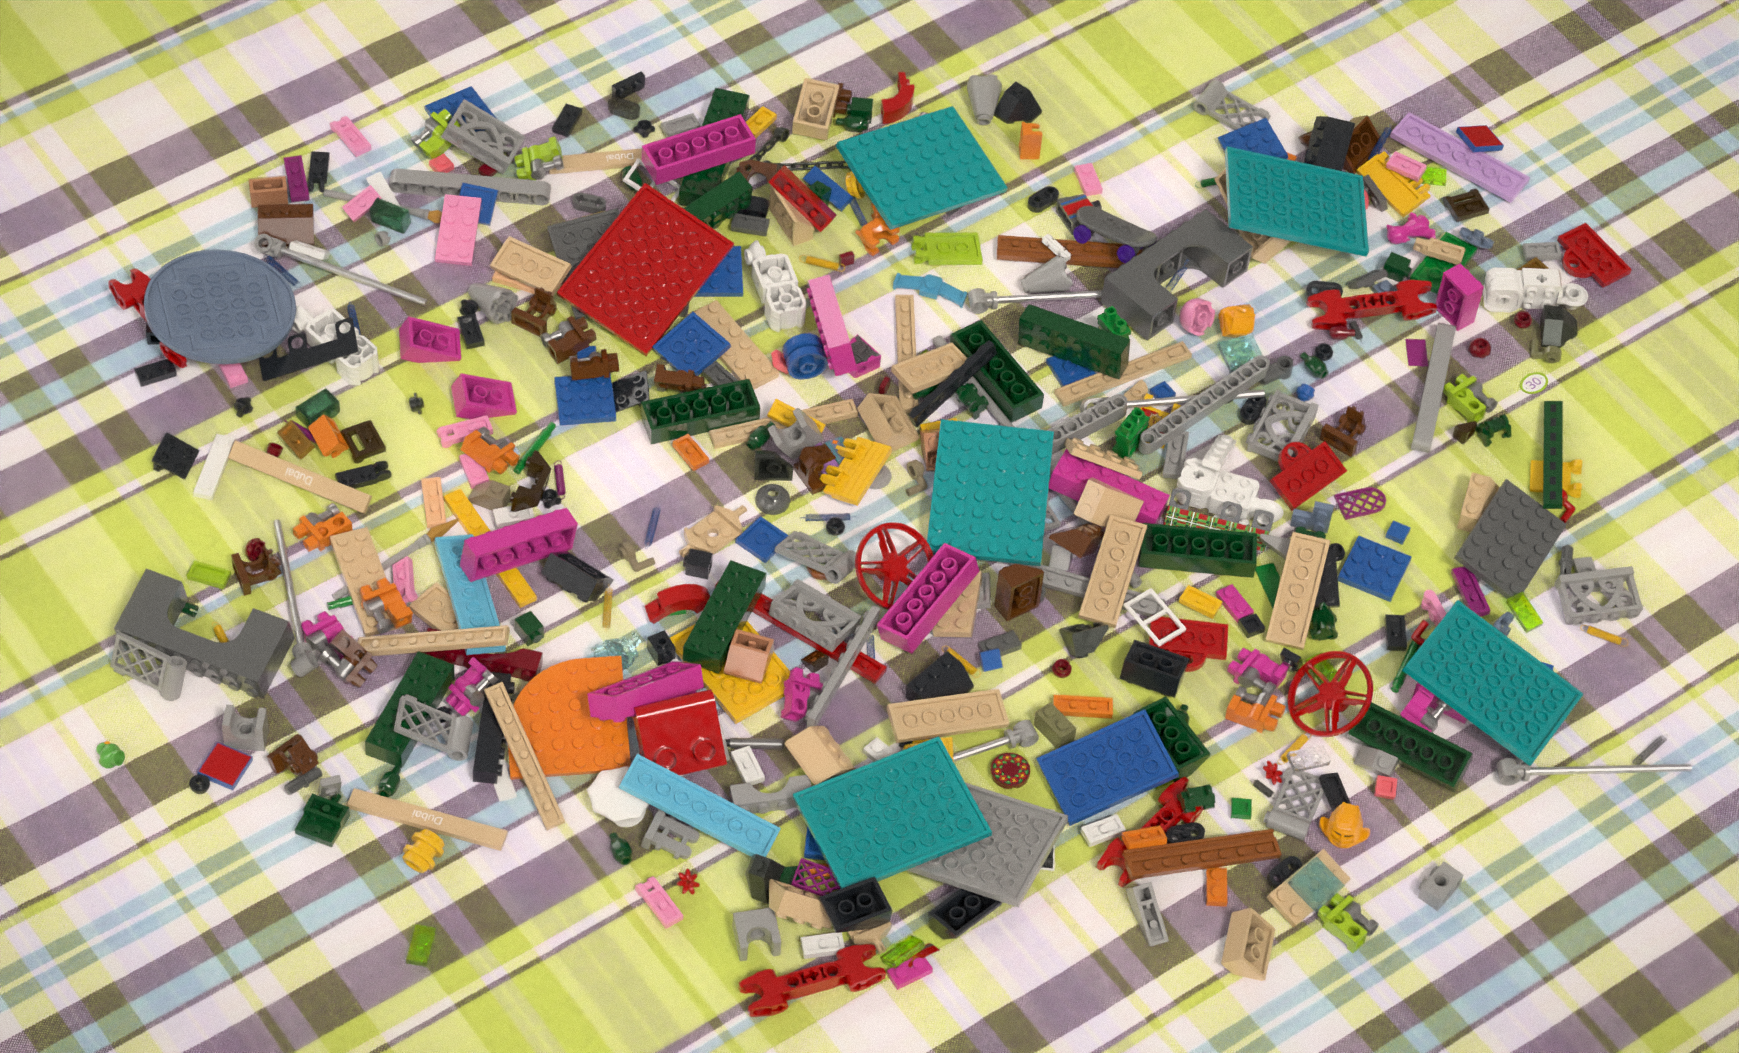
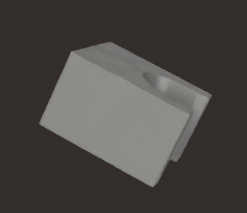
(798, 436)
(235, 727)
(753, 926)

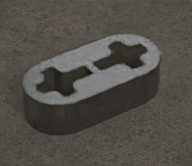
(624, 108)

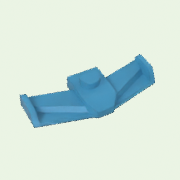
(930, 287)

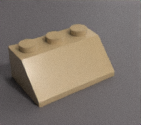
(791, 221)
(887, 420)
(1478, 496)
(818, 754)
(797, 904)
(1248, 945)

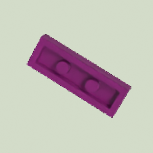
(296, 178)
(1470, 591)

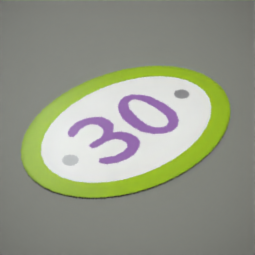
(1534, 383)

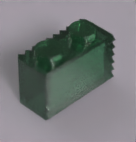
(390, 215)
(316, 406)

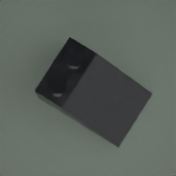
(857, 906)

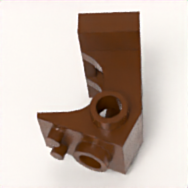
(758, 167)
(541, 303)
(1352, 422)
(811, 464)
(243, 570)
(300, 759)

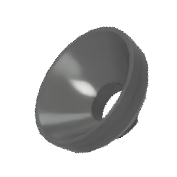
(772, 505)

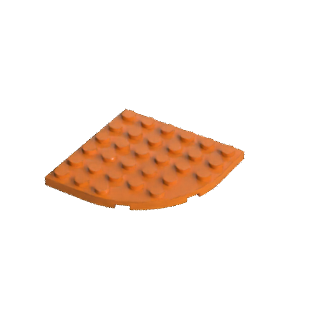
(560, 724)

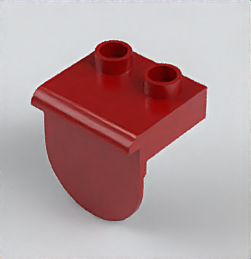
(681, 733)

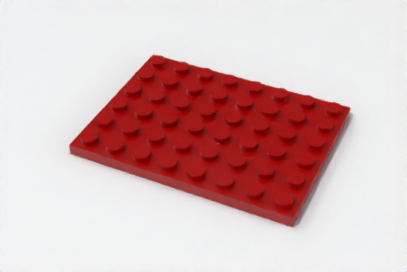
(645, 269)

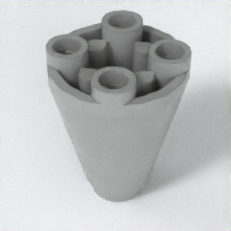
(984, 96)
(1048, 278)
(494, 301)

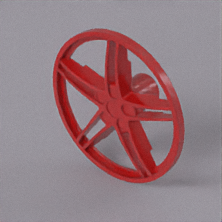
(893, 565)
(1331, 694)

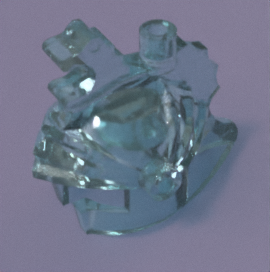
(616, 647)

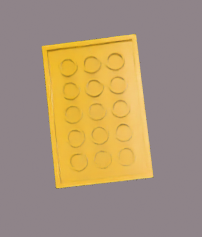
(737, 695)

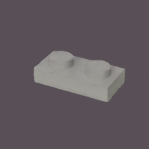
(985, 593)

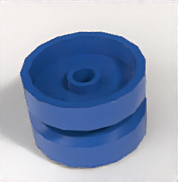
(804, 356)

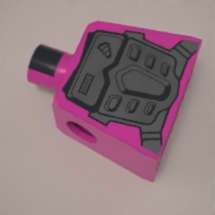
(865, 357)

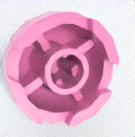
(1196, 316)

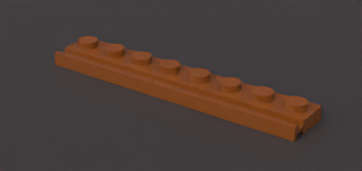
(1034, 250)
(1201, 854)

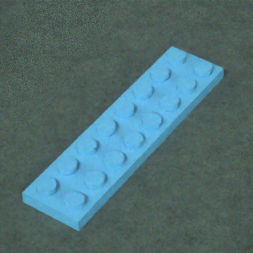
(469, 600)
(699, 807)

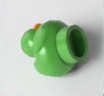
(110, 755)

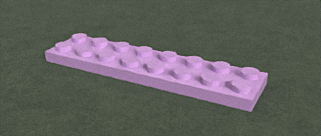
(1459, 158)

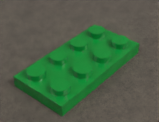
(1432, 269)

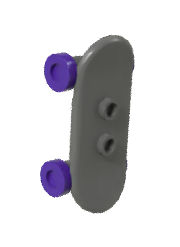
(1114, 228)

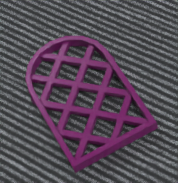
(1358, 514)
(817, 867)

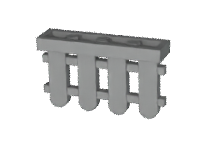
(666, 843)

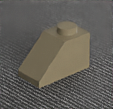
(490, 495)

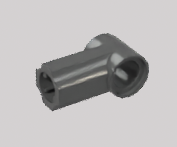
(1279, 370)

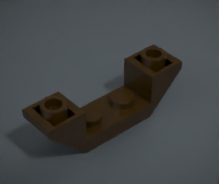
(528, 498)

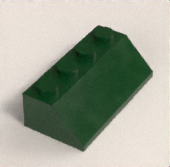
(1177, 737)

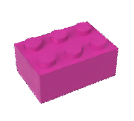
(1459, 296)

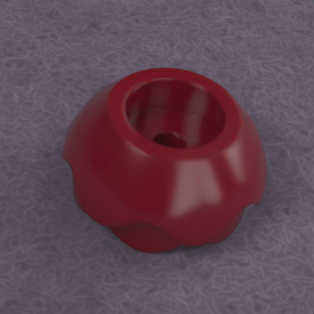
(1480, 348)
(254, 549)

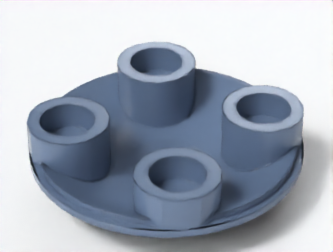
(1476, 238)
(1503, 622)

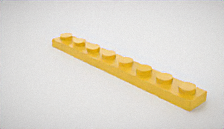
(474, 524)

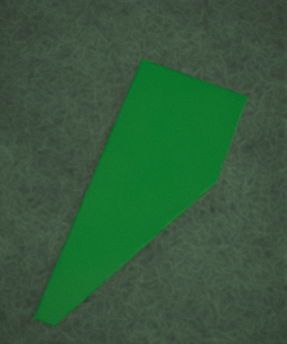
(1269, 579)

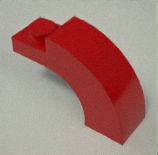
(899, 105)
(677, 598)

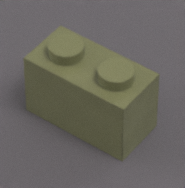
(1054, 726)

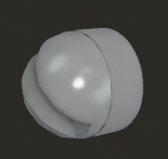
(382, 238)

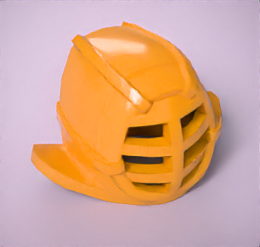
(1237, 320)
(1346, 821)

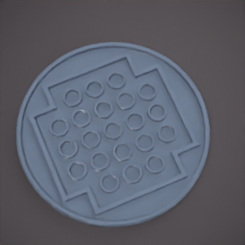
(219, 306)

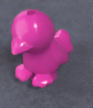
(1413, 228)

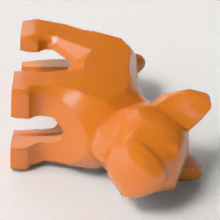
(876, 230)

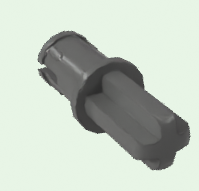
(1566, 562)
(303, 780)

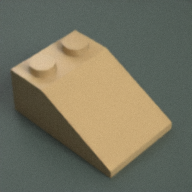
(815, 109)
(1103, 500)

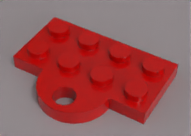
(1591, 256)
(1306, 472)
(1198, 641)

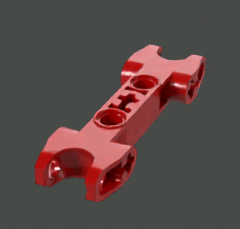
(133, 295)
(1404, 300)
(1171, 810)
(776, 990)

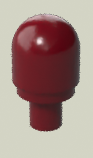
(1341, 332)

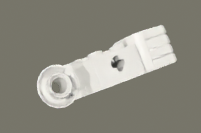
(776, 288)
(1529, 289)
(322, 329)
(1212, 490)

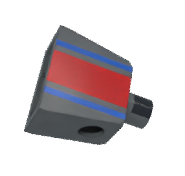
(1068, 207)

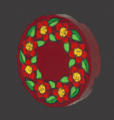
(1010, 770)

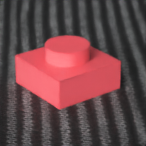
(441, 164)
(779, 361)
(1385, 787)

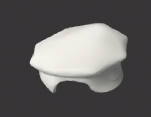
(613, 802)

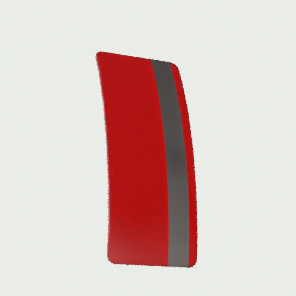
(928, 950)

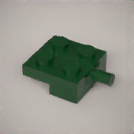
(323, 819)

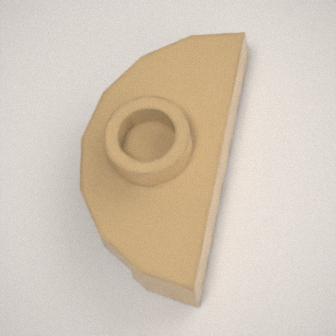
(1137, 392)

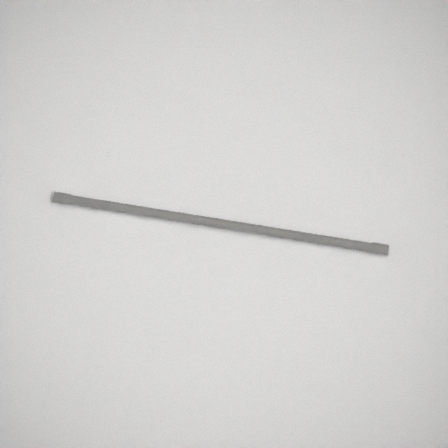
(938, 341)

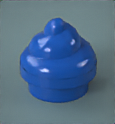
(1305, 392)

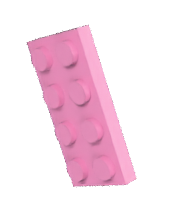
(458, 230)

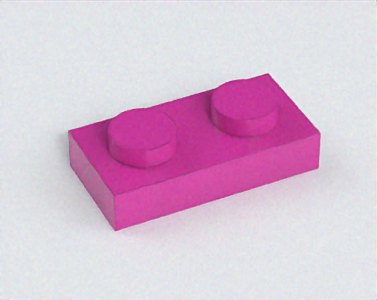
(1234, 602)
(903, 975)

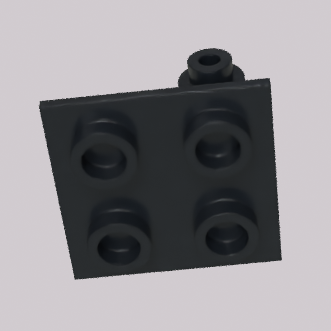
(631, 391)
(174, 456)

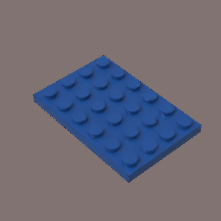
(1107, 767)

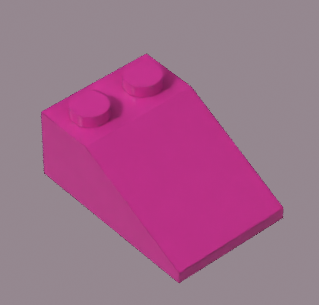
(428, 341)
(482, 396)

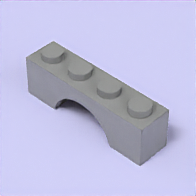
(754, 801)

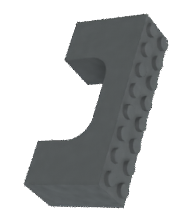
(1137, 287)
(242, 663)

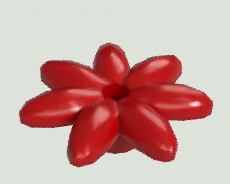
(1272, 772)
(688, 882)

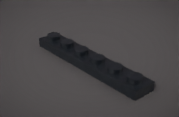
(951, 384)

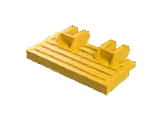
(1394, 186)
(855, 476)

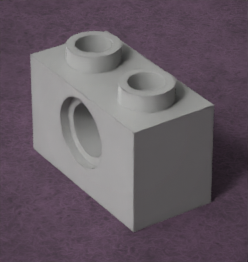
(1436, 895)

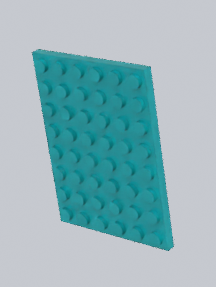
(921, 167)
(1296, 201)
(991, 491)
(1493, 682)
(892, 814)

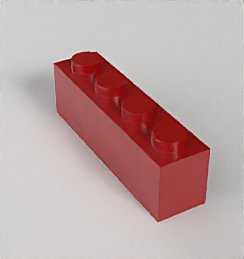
(802, 198)

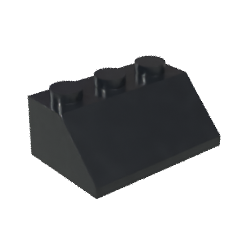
(1329, 142)
(575, 576)
(1154, 668)
(940, 679)
(960, 913)

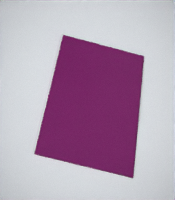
(1416, 352)

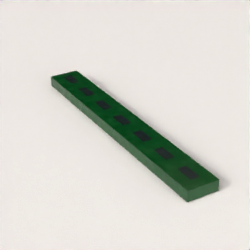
(1553, 455)

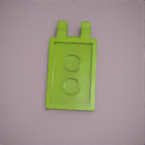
(947, 249)

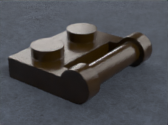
(1466, 209)
(368, 439)

